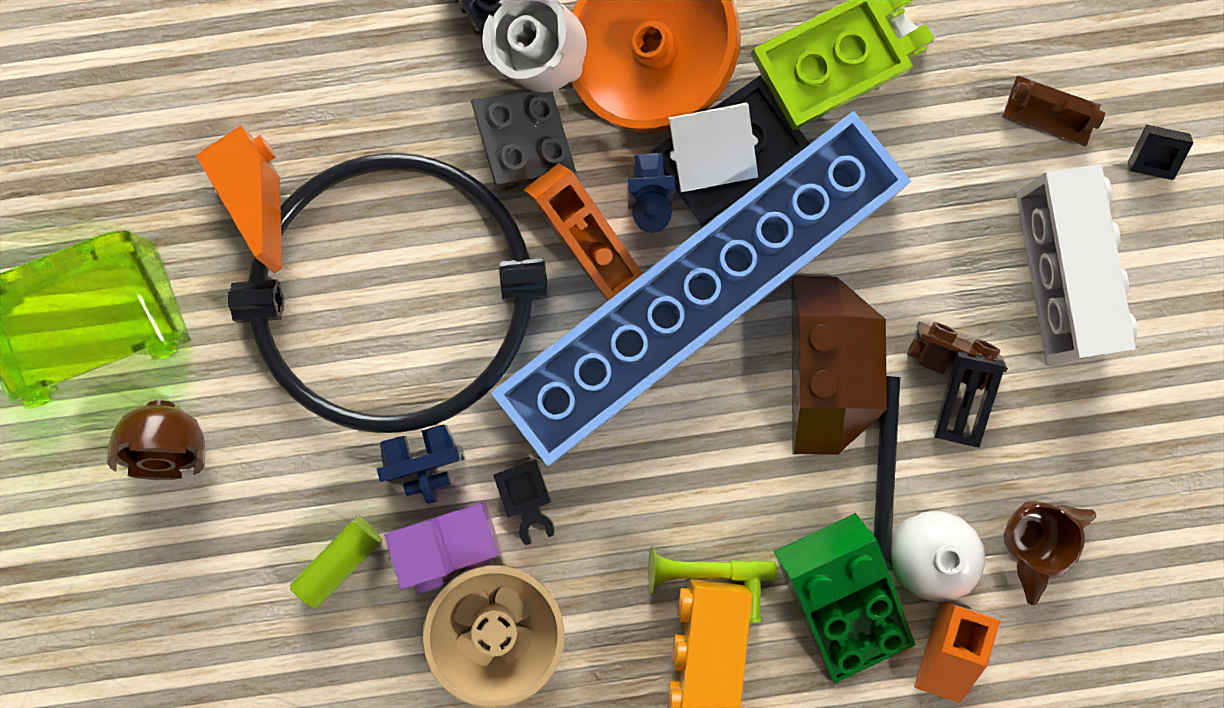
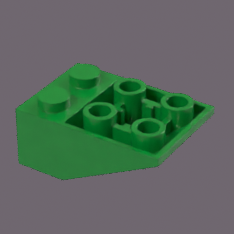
(845, 597)

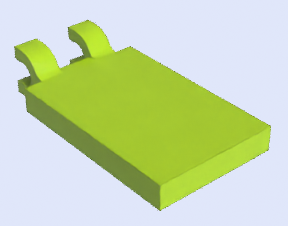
(837, 57)

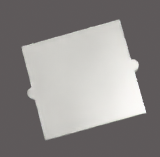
(713, 147)

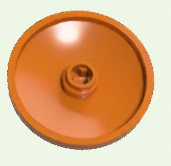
(655, 58)

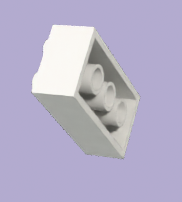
(1076, 265)

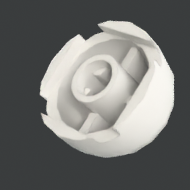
(937, 556)

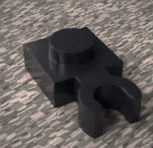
(523, 493)

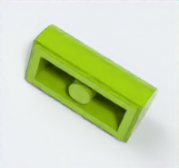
(336, 563)

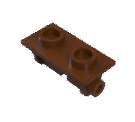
(1052, 111)
(941, 345)

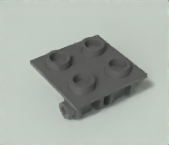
(521, 136)

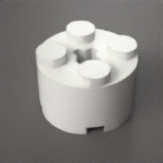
(535, 43)

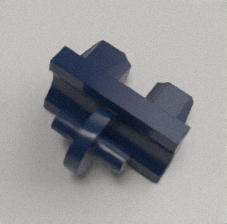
(650, 193)
(399, 463)

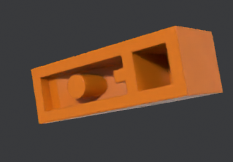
(249, 189)
(583, 230)

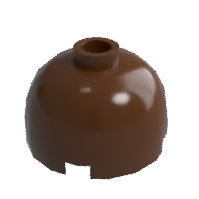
(157, 442)

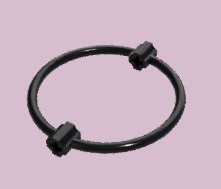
(520, 282)

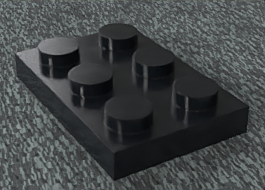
(774, 148)

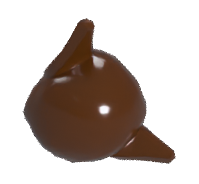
(1045, 543)

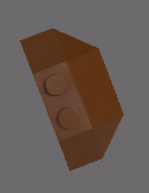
(835, 365)

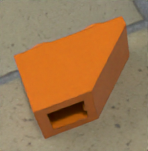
(956, 651)

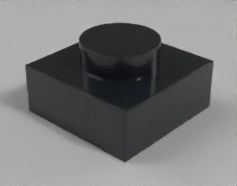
(1160, 152)

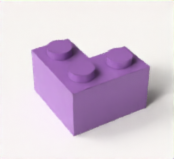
(434, 548)

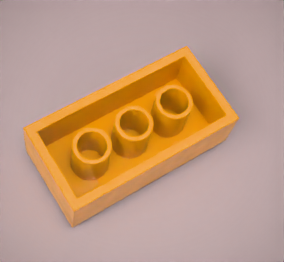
(712, 645)

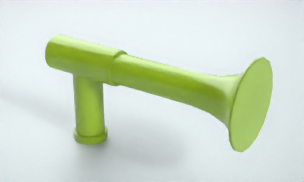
(751, 572)

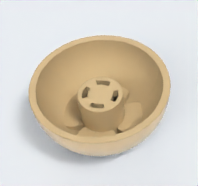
(499, 661)

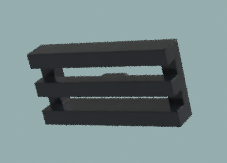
(977, 365)

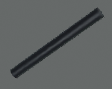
(887, 468)

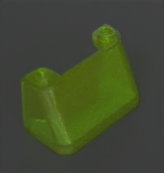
(84, 313)

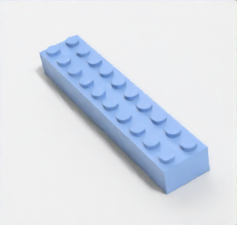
(700, 288)

